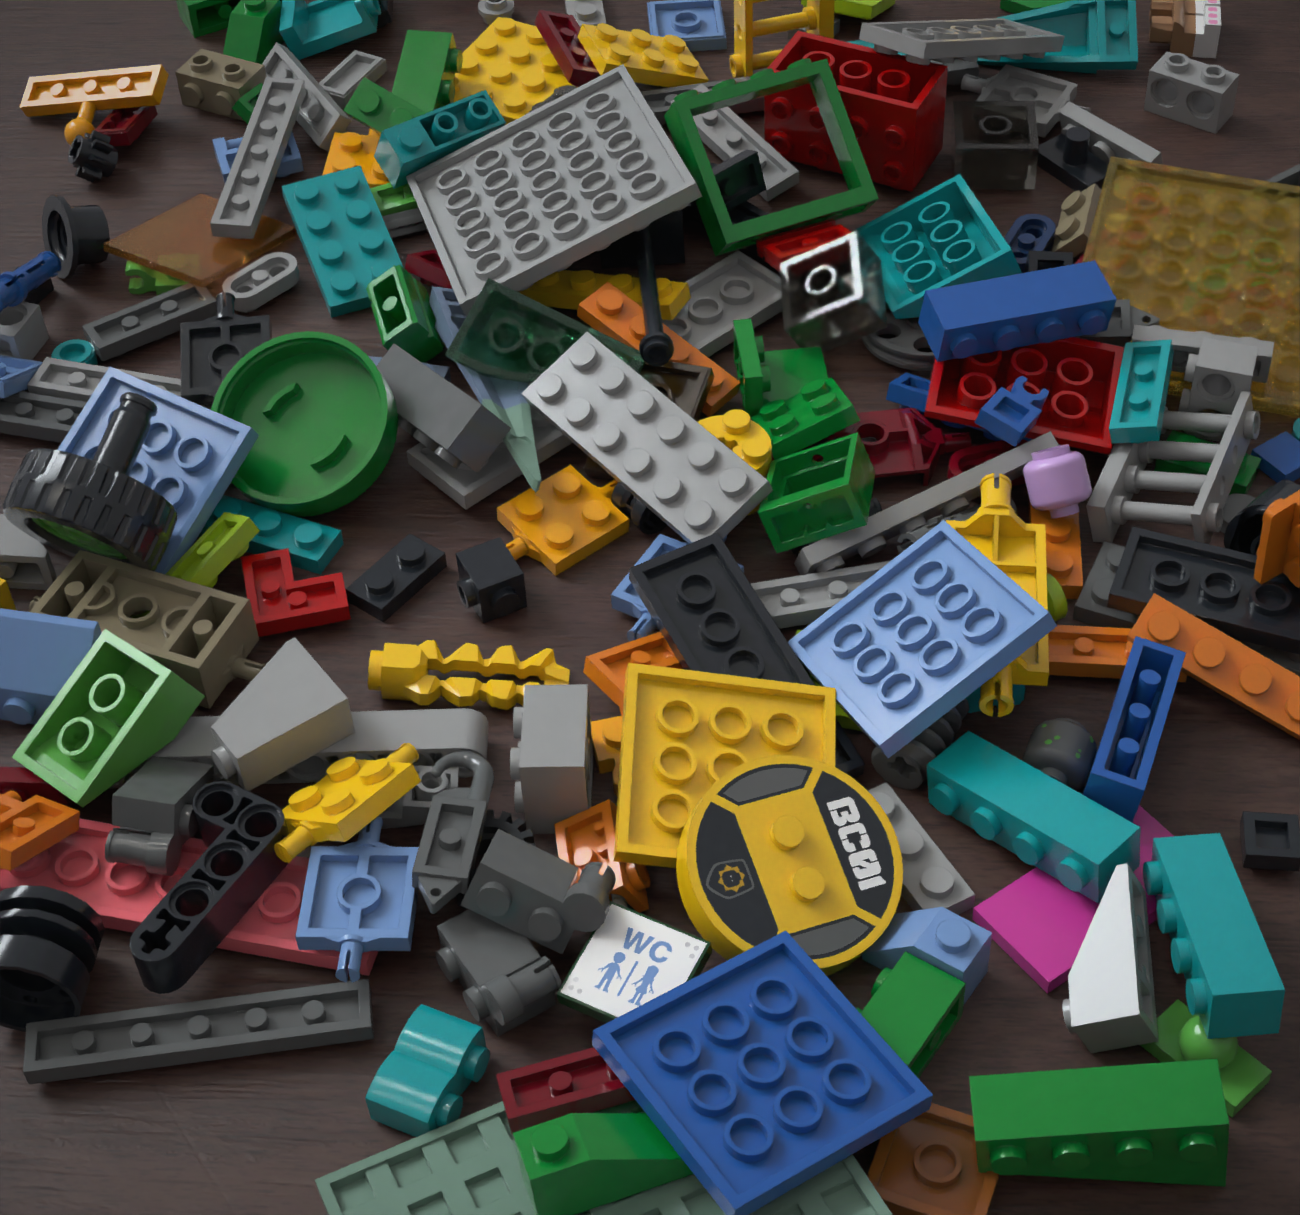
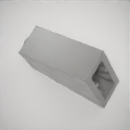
(280, 719)

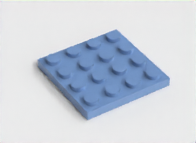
(184, 458)
(920, 637)

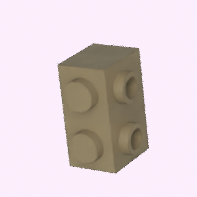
(217, 81)

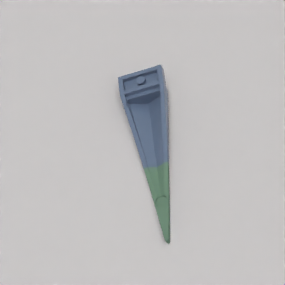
(495, 394)

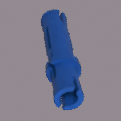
(29, 276)

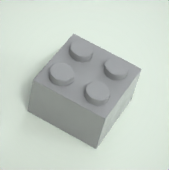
(553, 755)

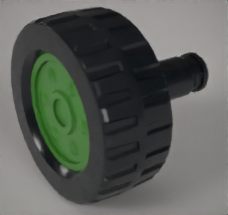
(95, 502)

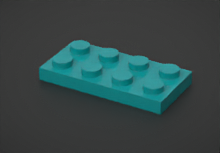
(341, 236)

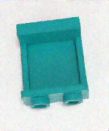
(325, 23)

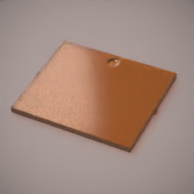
(183, 243)

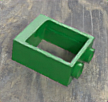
(835, 488)

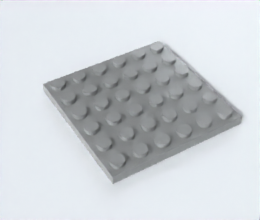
(551, 187)

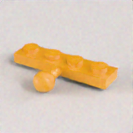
(93, 92)

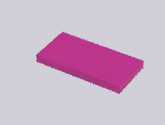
(1046, 922)

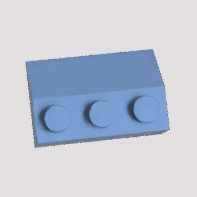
(38, 659)

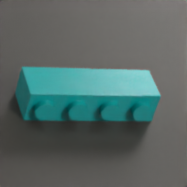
(1032, 815)
(1214, 937)

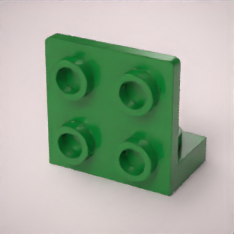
(774, 373)

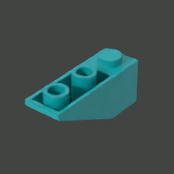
(435, 135)

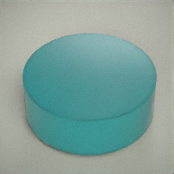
(76, 351)

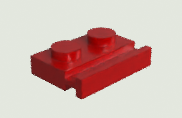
(798, 241)

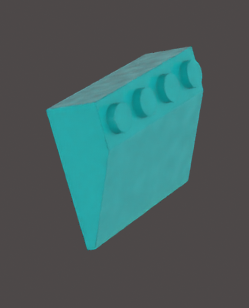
(936, 244)

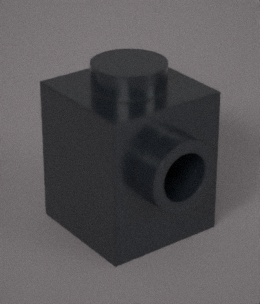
(490, 580)

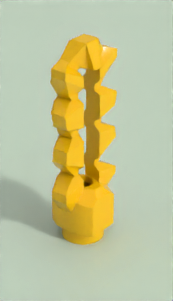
(403, 674)

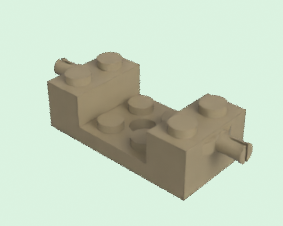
(190, 626)

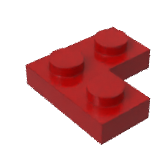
(287, 604)

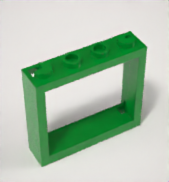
(711, 206)

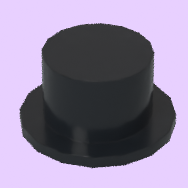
(74, 233)

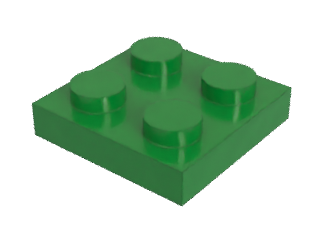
(806, 417)

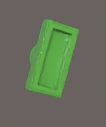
(1184, 1039)

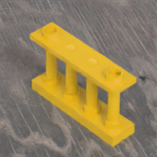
(816, 18)

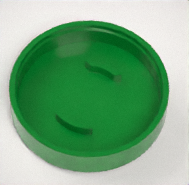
(319, 420)

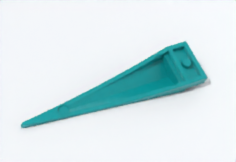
(1095, 33)

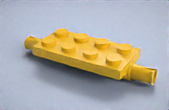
(1021, 555)

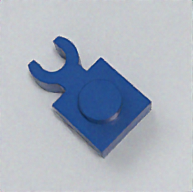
(1012, 413)

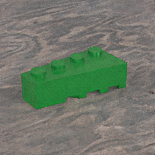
(1105, 1123)

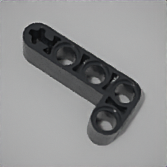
(216, 888)

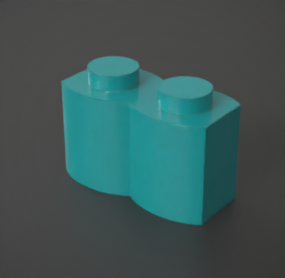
(427, 1072)

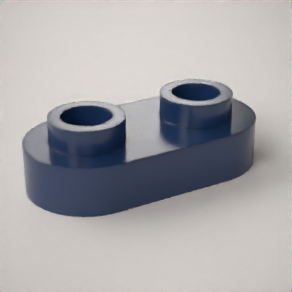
(1028, 234)

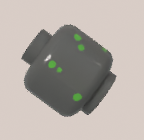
(1062, 751)

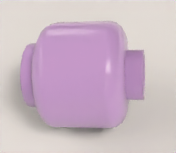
(1057, 480)

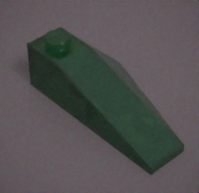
(521, 338)

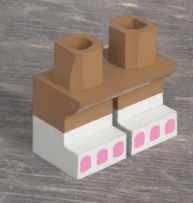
(1186, 25)

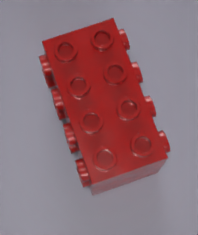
(889, 102)

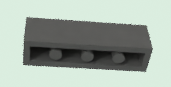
(441, 413)

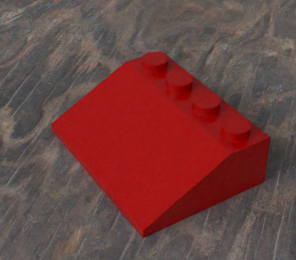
(1074, 370)

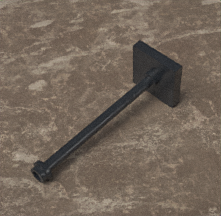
(655, 245)

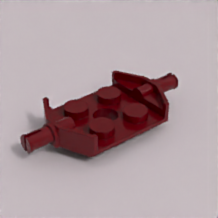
(903, 444)

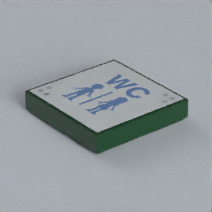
(630, 964)

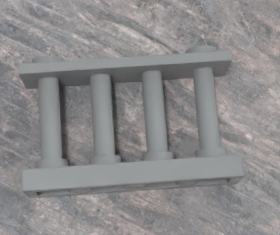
(1125, 474)

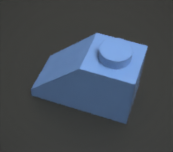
(938, 939)

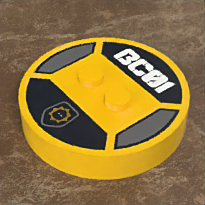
(790, 852)

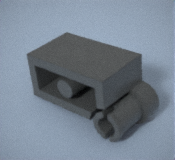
(156, 814)
(538, 892)
(497, 969)

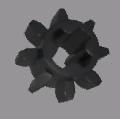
(93, 156)

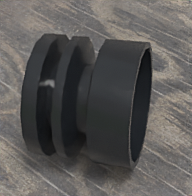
(45, 954)

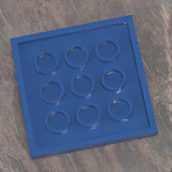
(760, 1074)

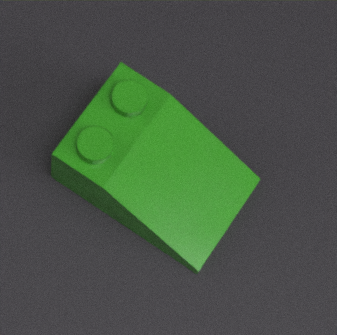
(107, 720)

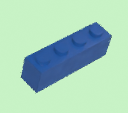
(1016, 310)
(1134, 727)

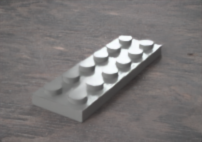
(960, 39)
(646, 442)

